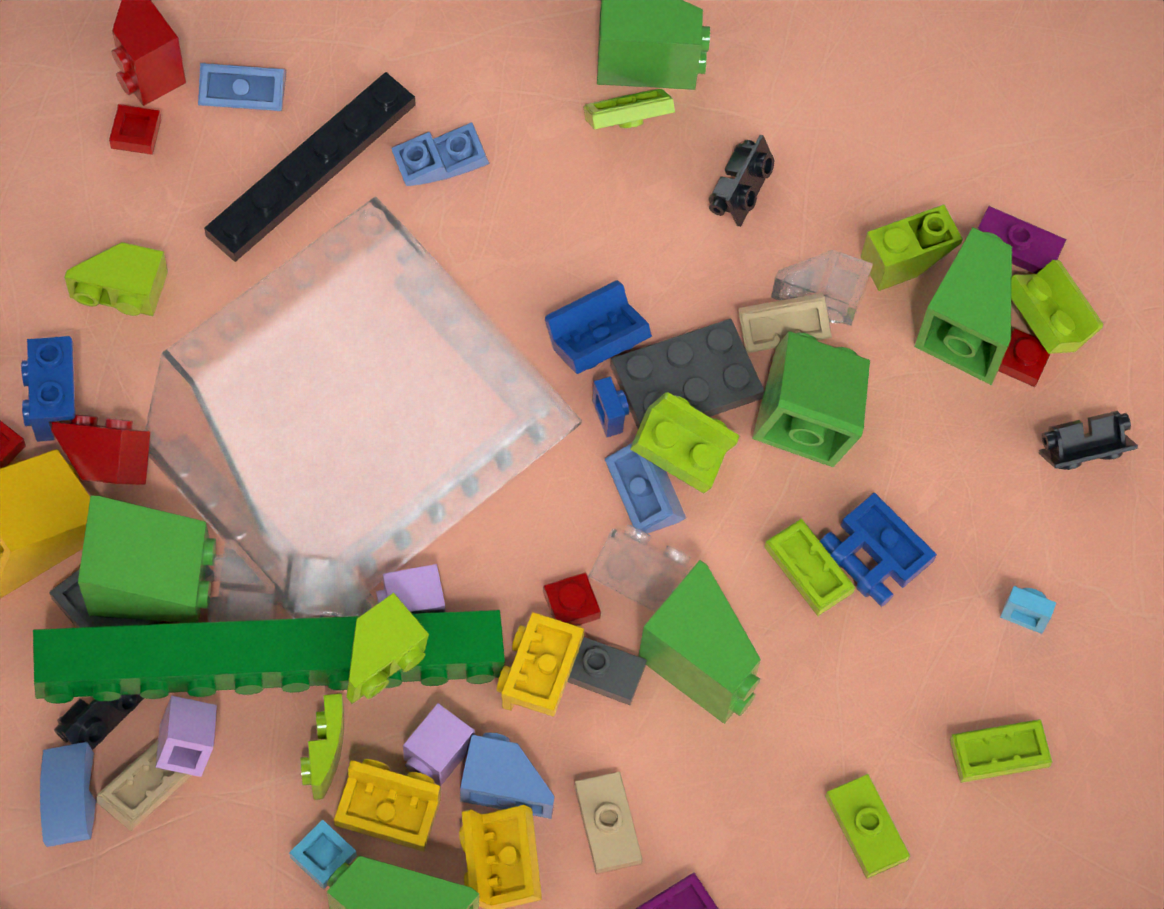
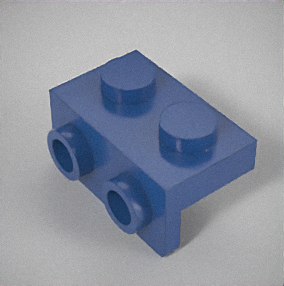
(596, 328)
(49, 383)

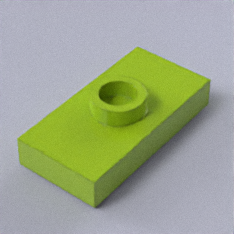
(628, 110)
(809, 567)
(1000, 750)
(867, 826)

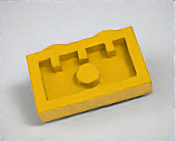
(541, 665)

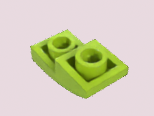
(325, 754)

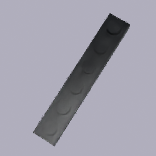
(309, 167)

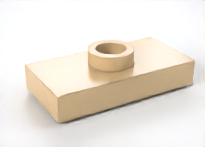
(769, 322)
(139, 789)
(608, 822)

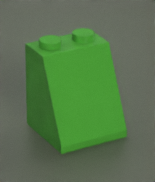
(651, 44)
(972, 308)
(813, 399)
(144, 563)
(702, 646)
(386, 886)

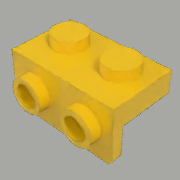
(388, 804)
(501, 857)

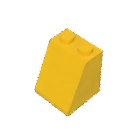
(39, 517)

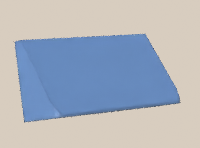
(241, 87)
(644, 491)

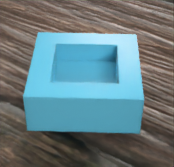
(1028, 609)
(322, 853)

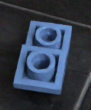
(436, 159)
(65, 796)

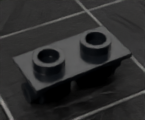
(750, 167)
(1068, 445)
(94, 720)

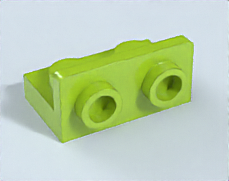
(1055, 308)
(683, 441)

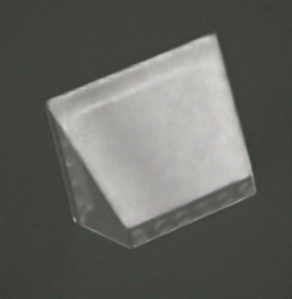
(348, 405)

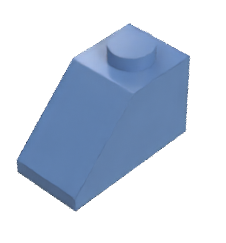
(503, 777)

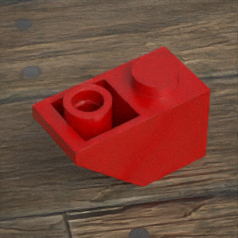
(105, 452)

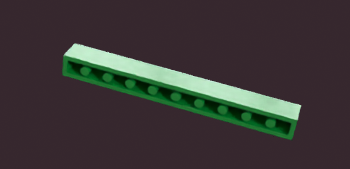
(248, 656)

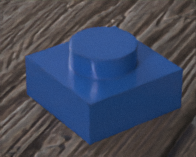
(610, 406)

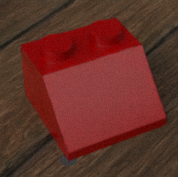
(146, 51)

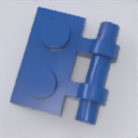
(887, 540)

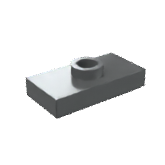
(607, 671)

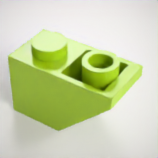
(909, 246)
(120, 278)
(383, 643)

